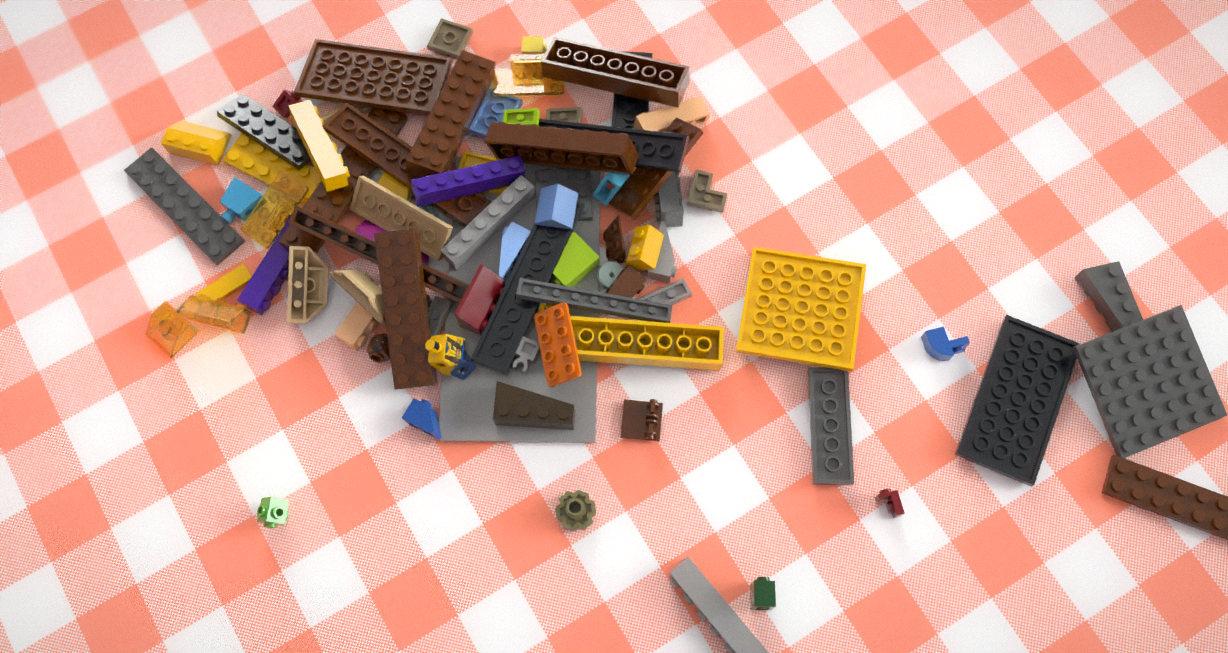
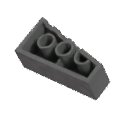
(670, 202)
(1111, 294)

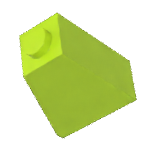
(575, 262)

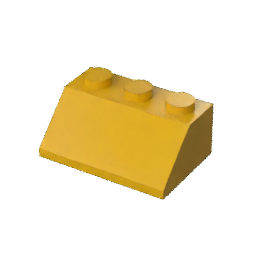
(196, 142)

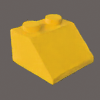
(644, 248)

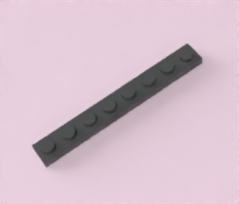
(593, 301)

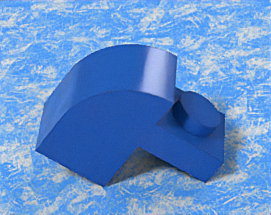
(940, 347)

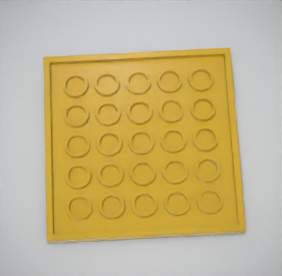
(802, 309)

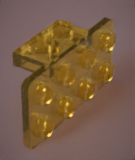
(525, 78)
(274, 209)

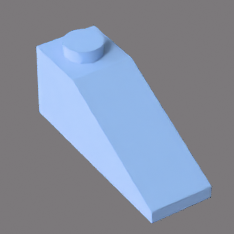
(513, 241)

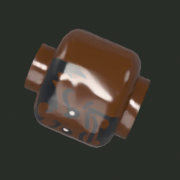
(379, 348)

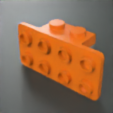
(557, 345)

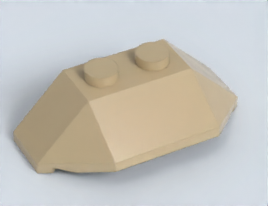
(305, 284)
(362, 290)

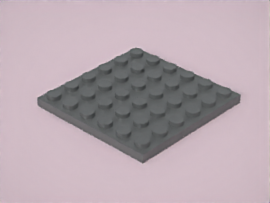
(1150, 381)

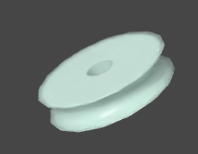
(604, 270)

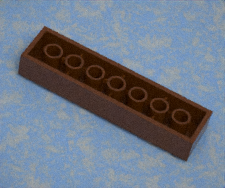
(616, 71)
(451, 116)
(563, 147)
(405, 307)

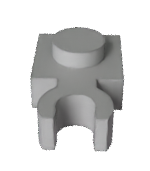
(526, 351)

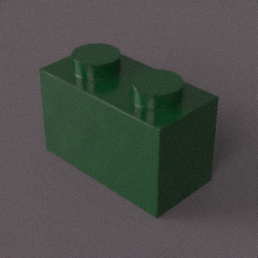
(762, 594)

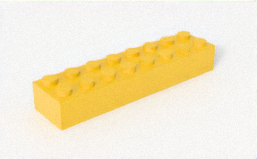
(648, 343)

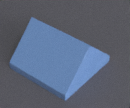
(556, 207)

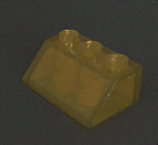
(215, 313)

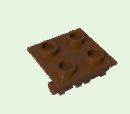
(614, 241)
(641, 420)

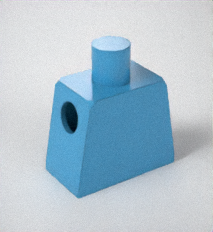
(239, 200)

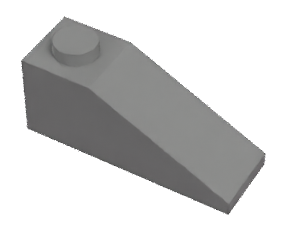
(665, 264)

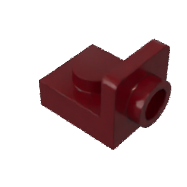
(284, 100)
(894, 503)

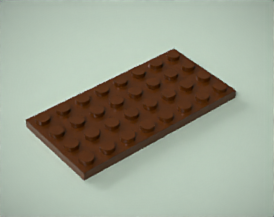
(373, 77)

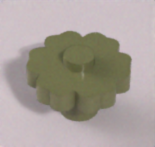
(575, 510)

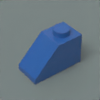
(422, 417)

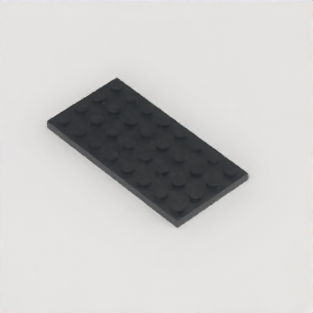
(1018, 400)

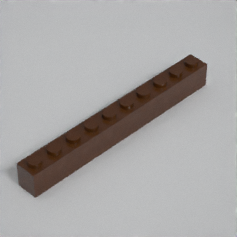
(366, 248)

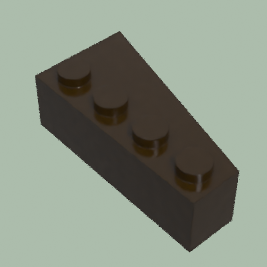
(528, 409)

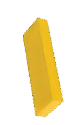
(227, 284)

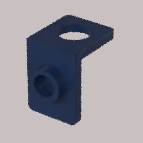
(467, 367)

